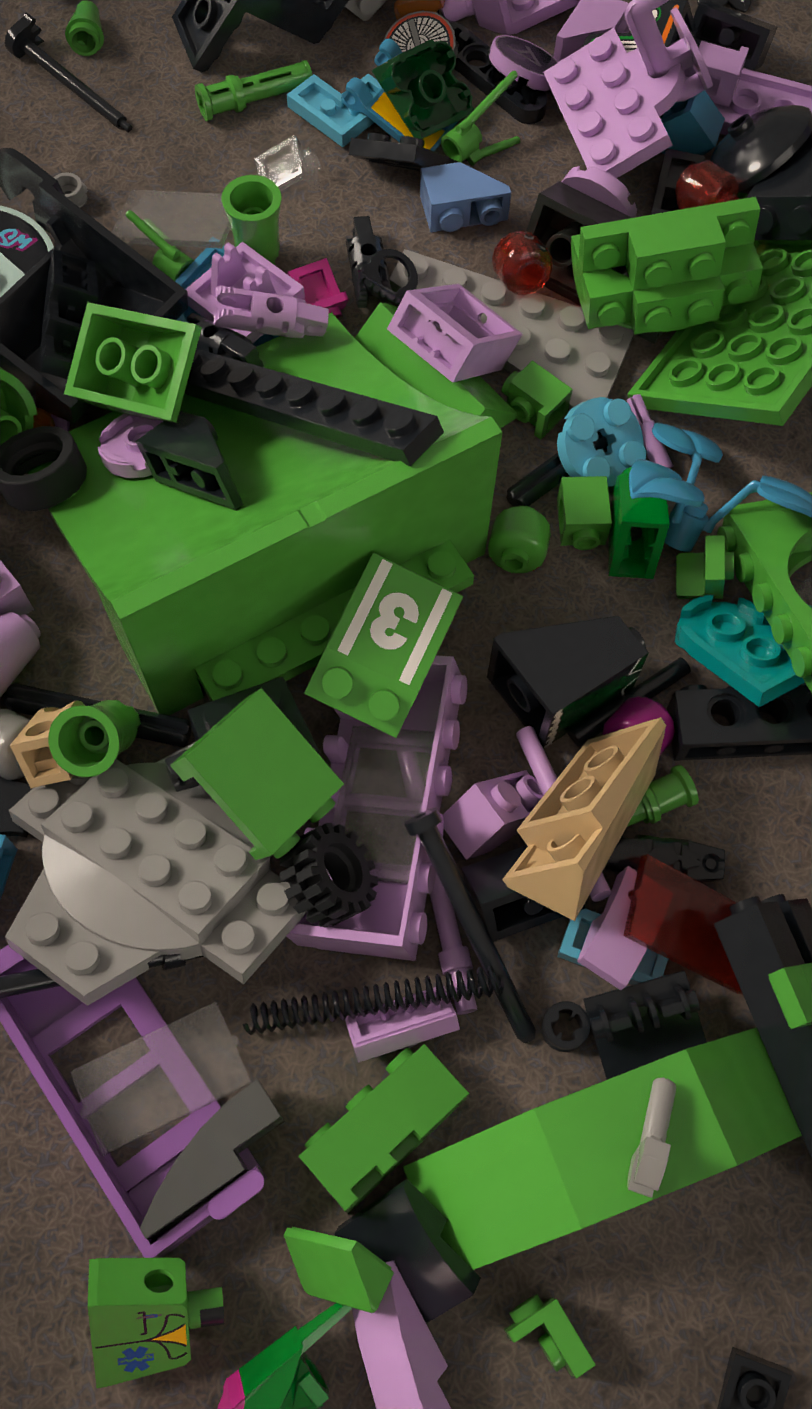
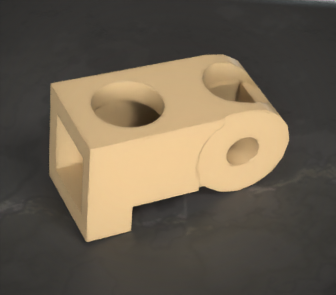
(33, 749)

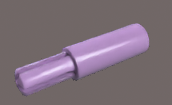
(655, 449)

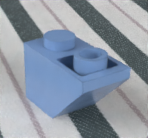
(462, 197)

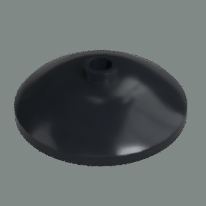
(762, 142)

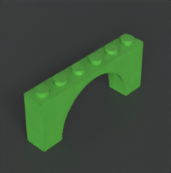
(767, 550)

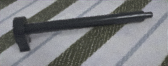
(24, 39)

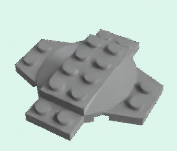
(141, 878)

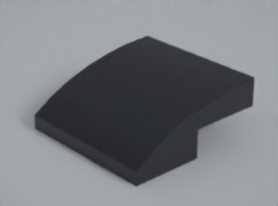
(408, 1230)

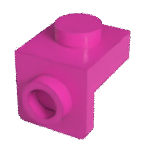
(320, 286)

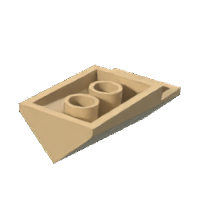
(584, 817)

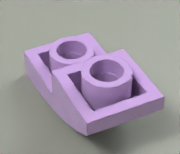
(605, 947)

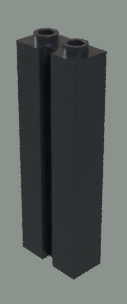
(759, 941)

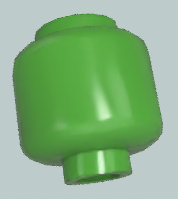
(519, 537)

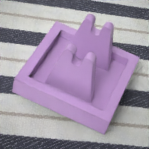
(241, 269)

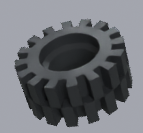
(309, 882)

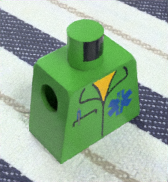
(144, 1316)

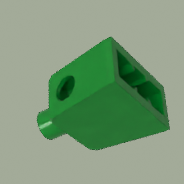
(651, 514)

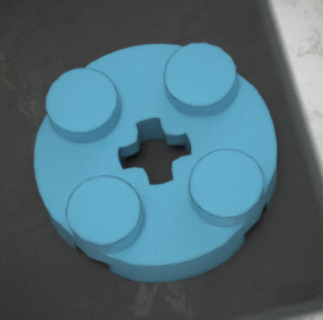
(614, 422)

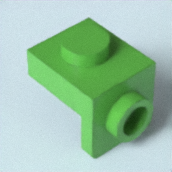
(704, 572)

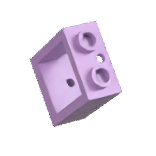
(466, 343)

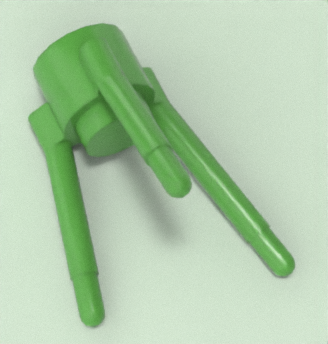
(464, 139)
(167, 258)

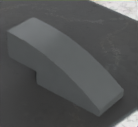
(211, 1158)

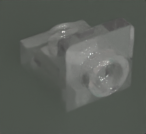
(289, 164)

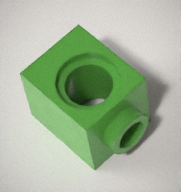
(584, 511)

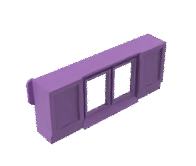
(48, 1021)

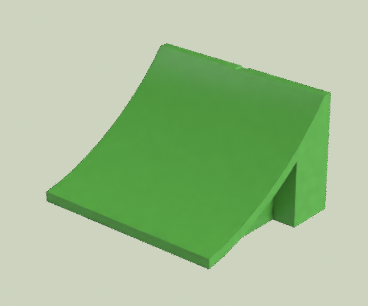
(267, 583)

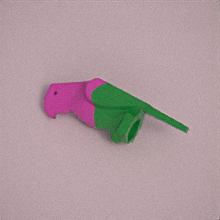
(283, 1372)

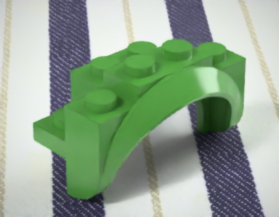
(677, 264)

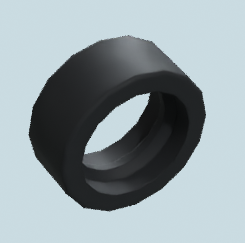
(48, 485)

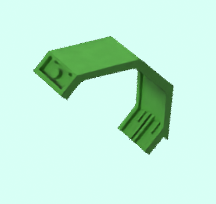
(573, 1155)

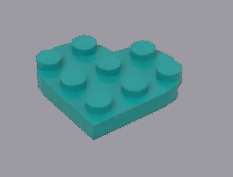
(737, 647)

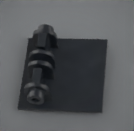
(644, 1022)

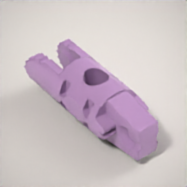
(269, 313)

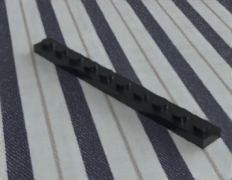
(314, 407)

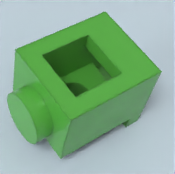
(537, 397)

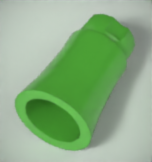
(253, 213)
(91, 737)

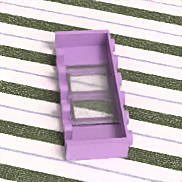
(382, 789)

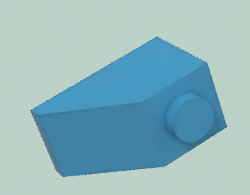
(693, 124)

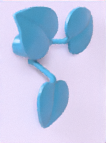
(689, 512)

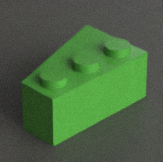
(383, 1126)

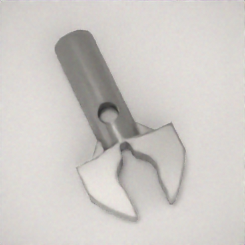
(652, 1154)

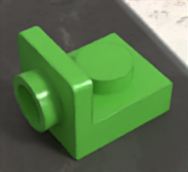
(560, 1341)

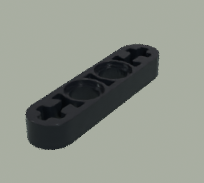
(485, 76)

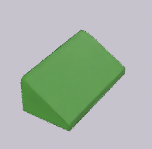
(338, 1269)

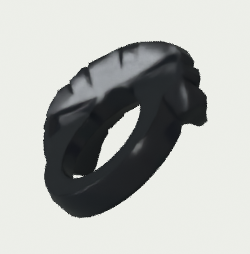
(370, 276)

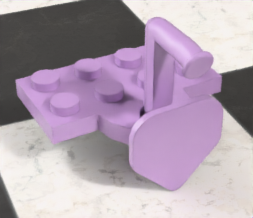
(618, 96)

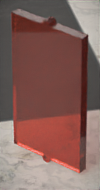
(677, 920)

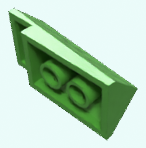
(467, 395)

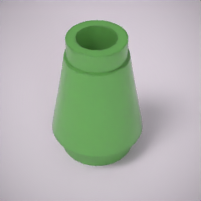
(85, 29)

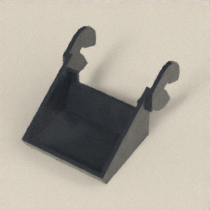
(123, 282)

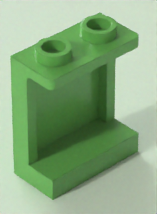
(261, 774)

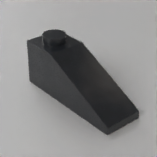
(190, 459)

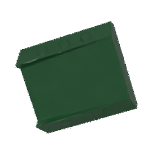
(425, 88)

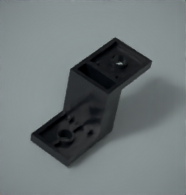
(209, 23)

